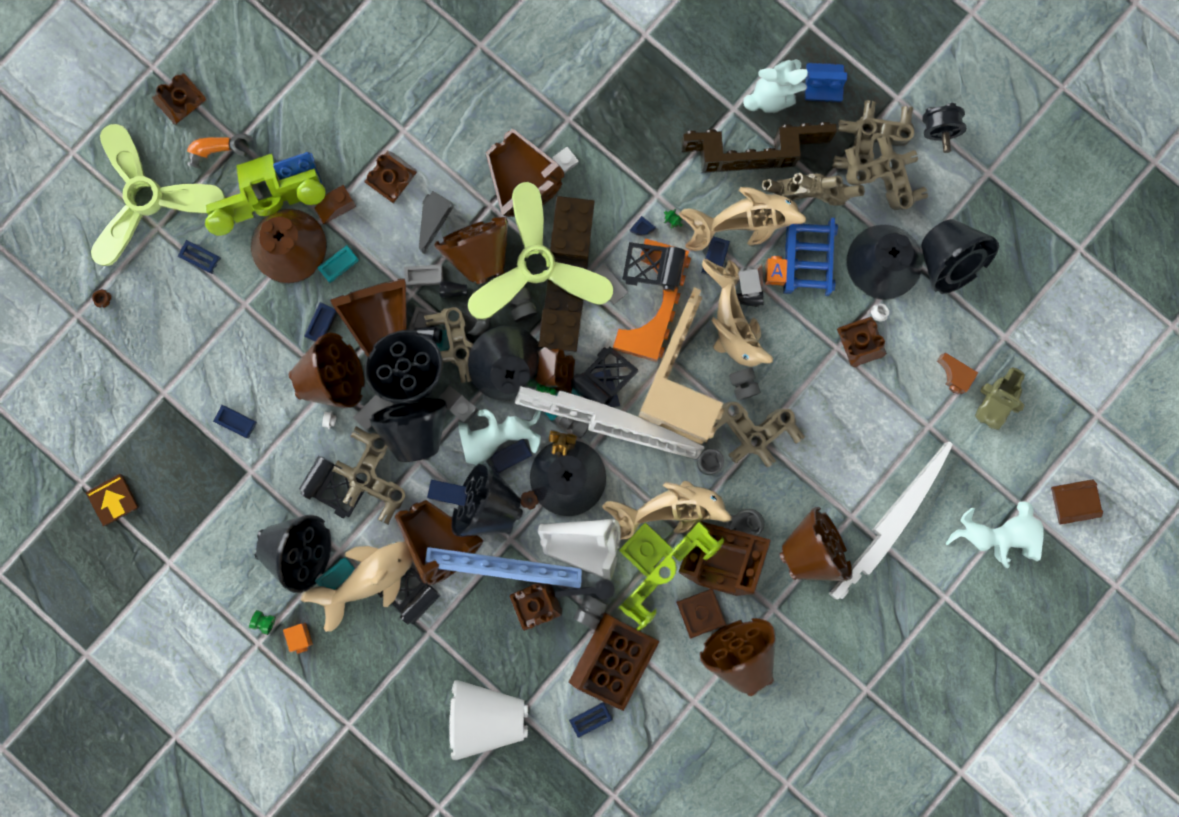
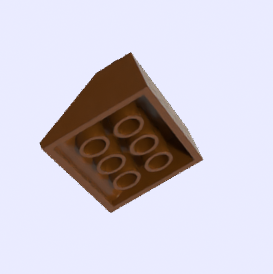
(613, 662)

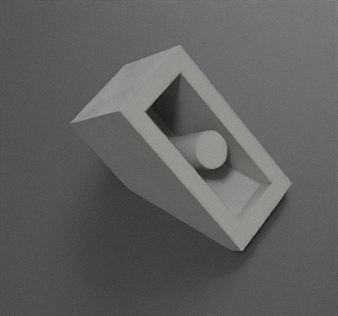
(751, 280)
(458, 404)

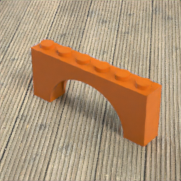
(648, 339)

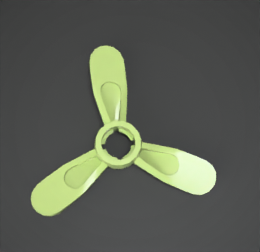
(127, 162)
(504, 288)

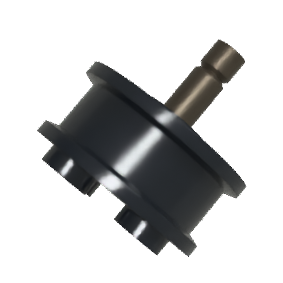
(944, 124)

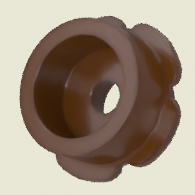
(97, 298)
(524, 500)

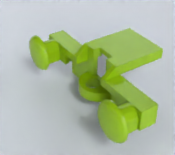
(297, 188)
(646, 550)

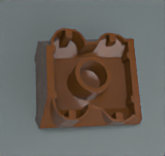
(178, 98)
(390, 176)
(862, 341)
(555, 369)
(1077, 501)
(536, 605)

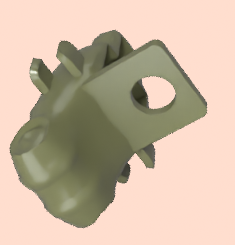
(1001, 399)

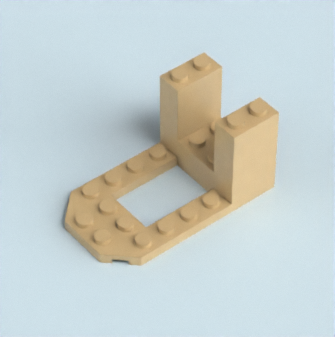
(676, 405)

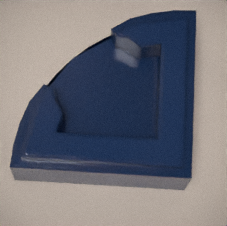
(642, 227)

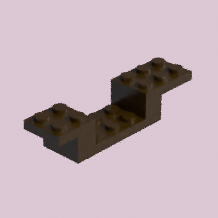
(783, 155)
(569, 246)

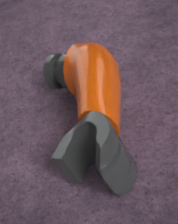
(205, 146)

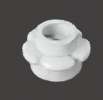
(880, 312)
(329, 419)

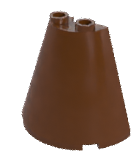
(518, 162)
(373, 312)
(431, 528)

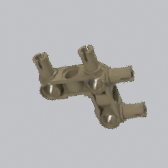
(878, 128)
(894, 177)
(828, 189)
(456, 338)
(765, 432)
(374, 485)

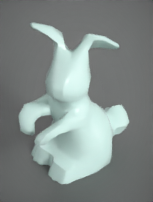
(777, 87)
(483, 443)
(1018, 532)

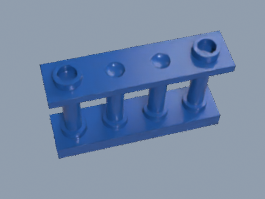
(793, 264)

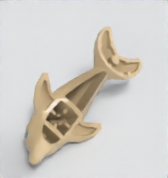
(756, 213)
(734, 332)
(680, 503)
(377, 572)

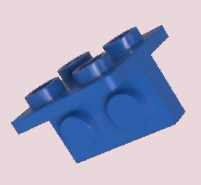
(825, 82)
(295, 165)

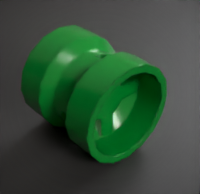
(264, 623)

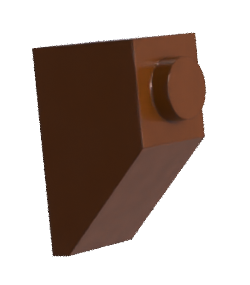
(334, 204)

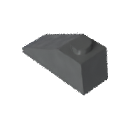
(434, 213)

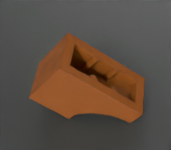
(958, 374)

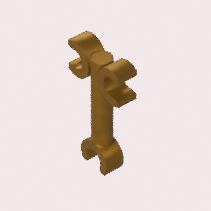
(561, 438)

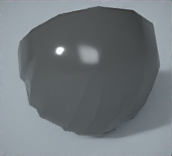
(475, 326)
(747, 521)

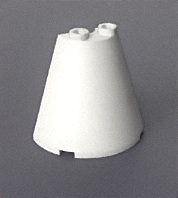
(583, 544)
(484, 720)

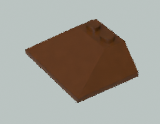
(733, 567)

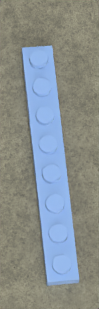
(505, 567)

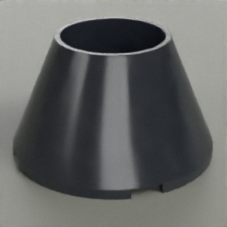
(956, 254)
(411, 429)

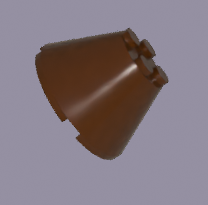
(288, 246)
(477, 249)
(329, 373)
(816, 550)
(742, 655)

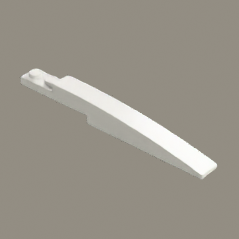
(609, 421)
(894, 522)

